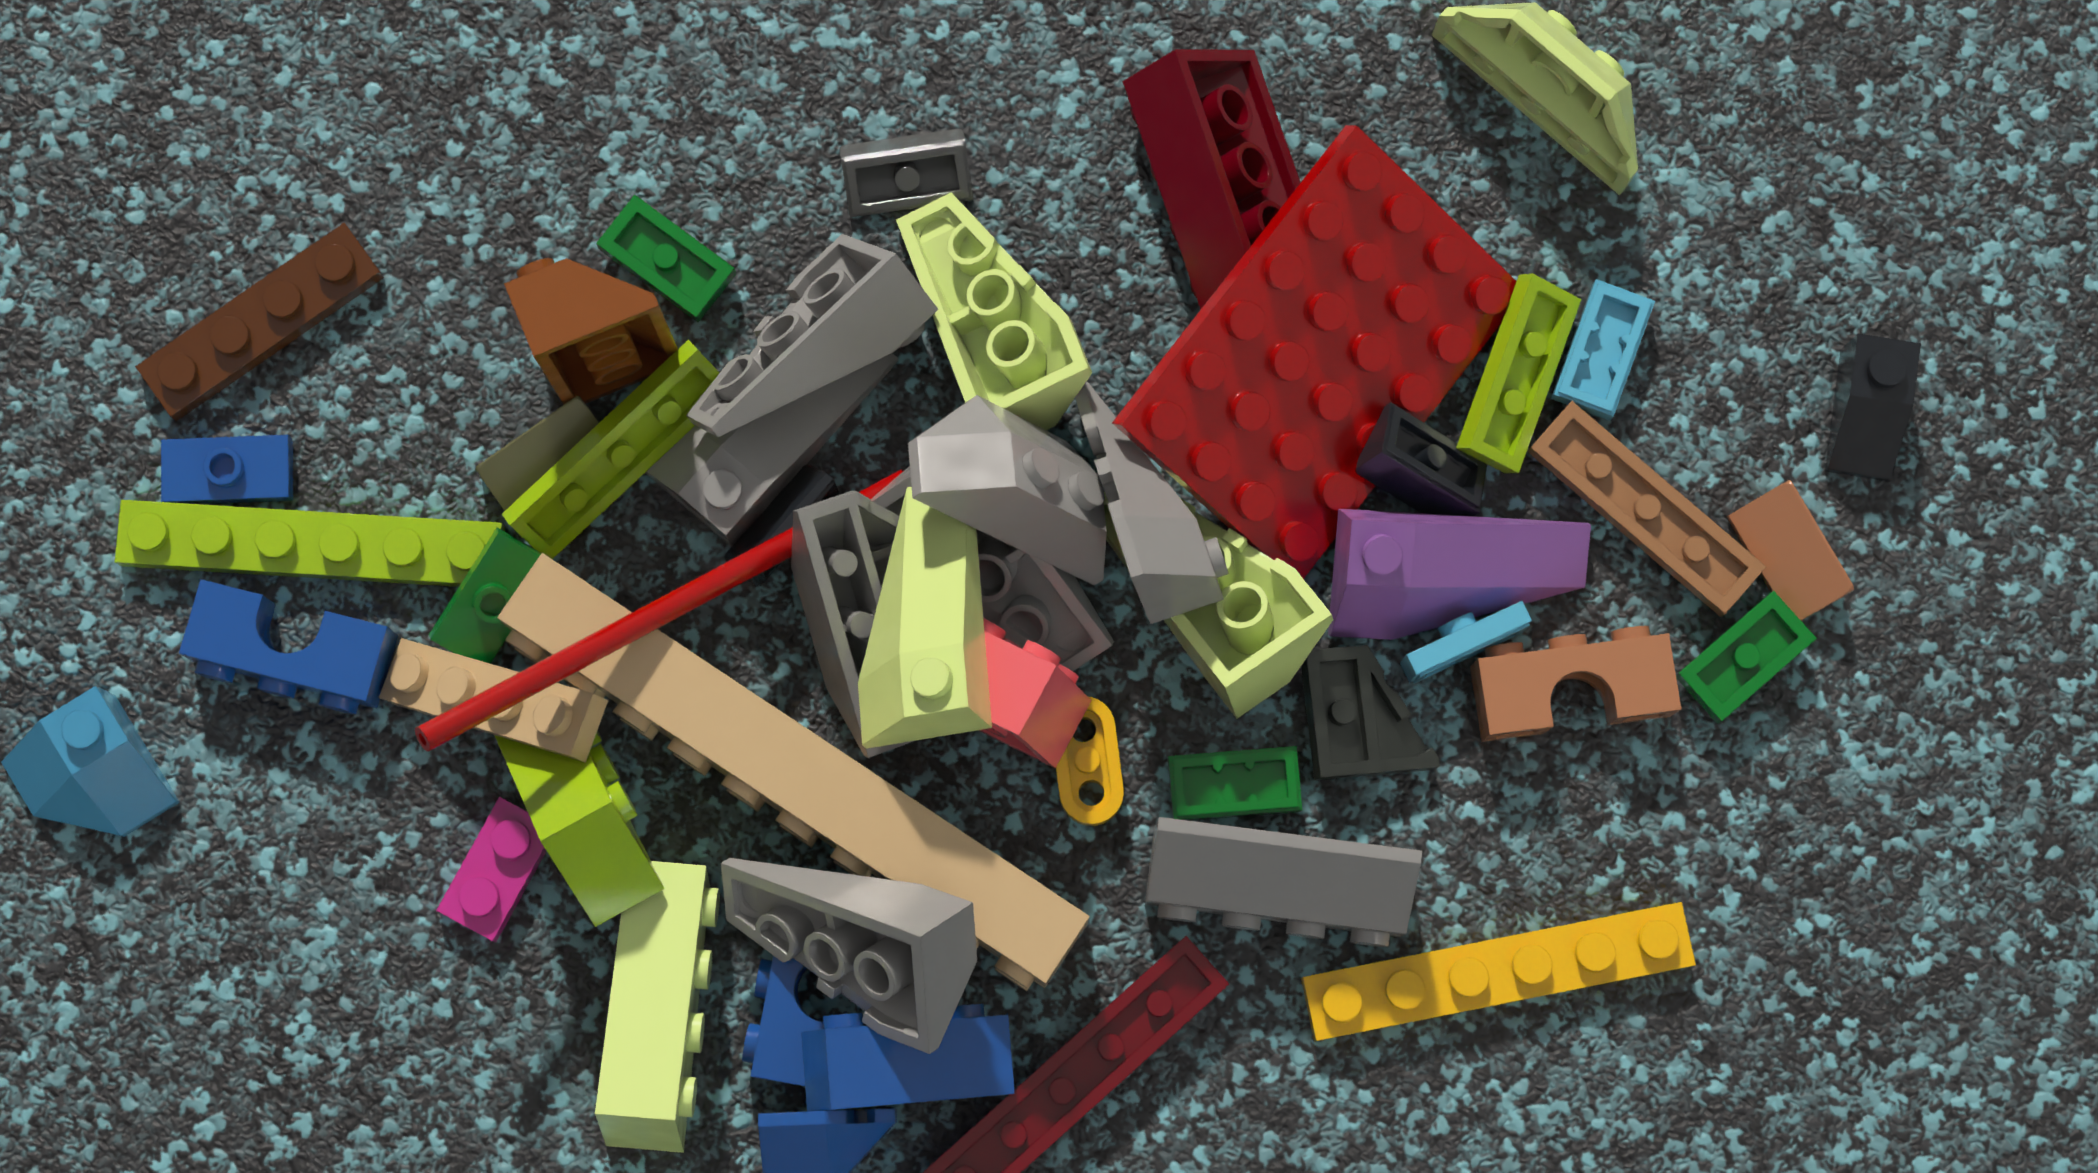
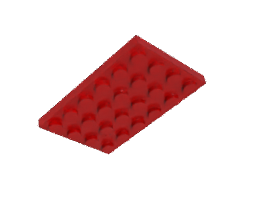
(1324, 321)

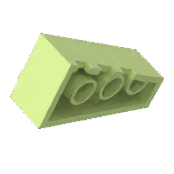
(655, 1014)

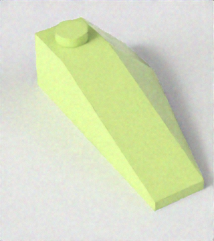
(993, 317)
(1260, 629)
(927, 638)

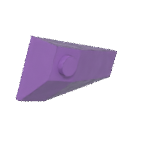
(1423, 570)

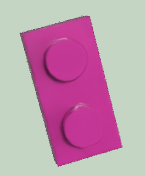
(494, 872)

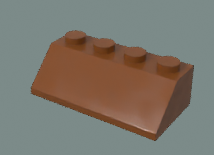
(588, 328)

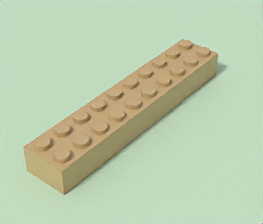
(794, 771)

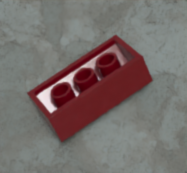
(1212, 154)

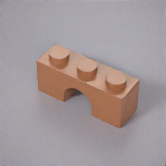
(1630, 674)

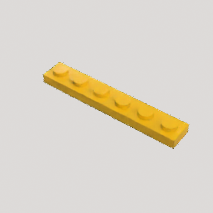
(1498, 971)

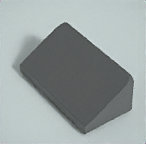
(905, 172)

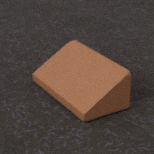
(1793, 549)

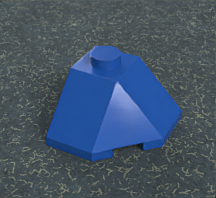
(821, 1139)

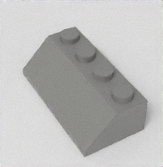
(1281, 879)

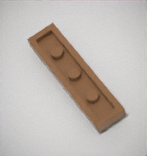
(1646, 509)

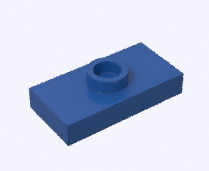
(227, 469)

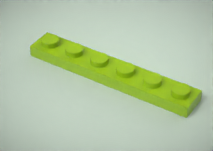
(299, 543)

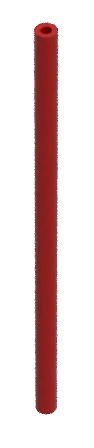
(612, 637)

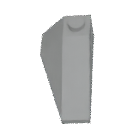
(877, 941)

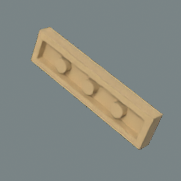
(438, 680)

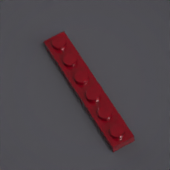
(1088, 1066)

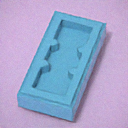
(1603, 349)
(1464, 639)

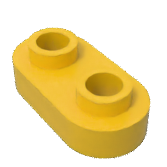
(1092, 762)

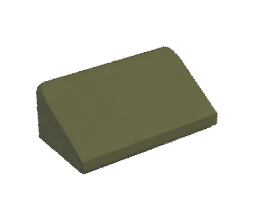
(534, 452)

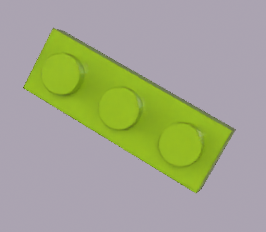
(1518, 373)

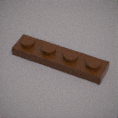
(259, 322)

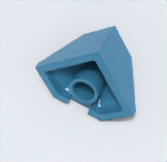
(89, 768)

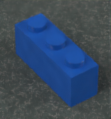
(860, 1068)

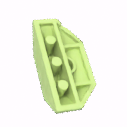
(1551, 80)

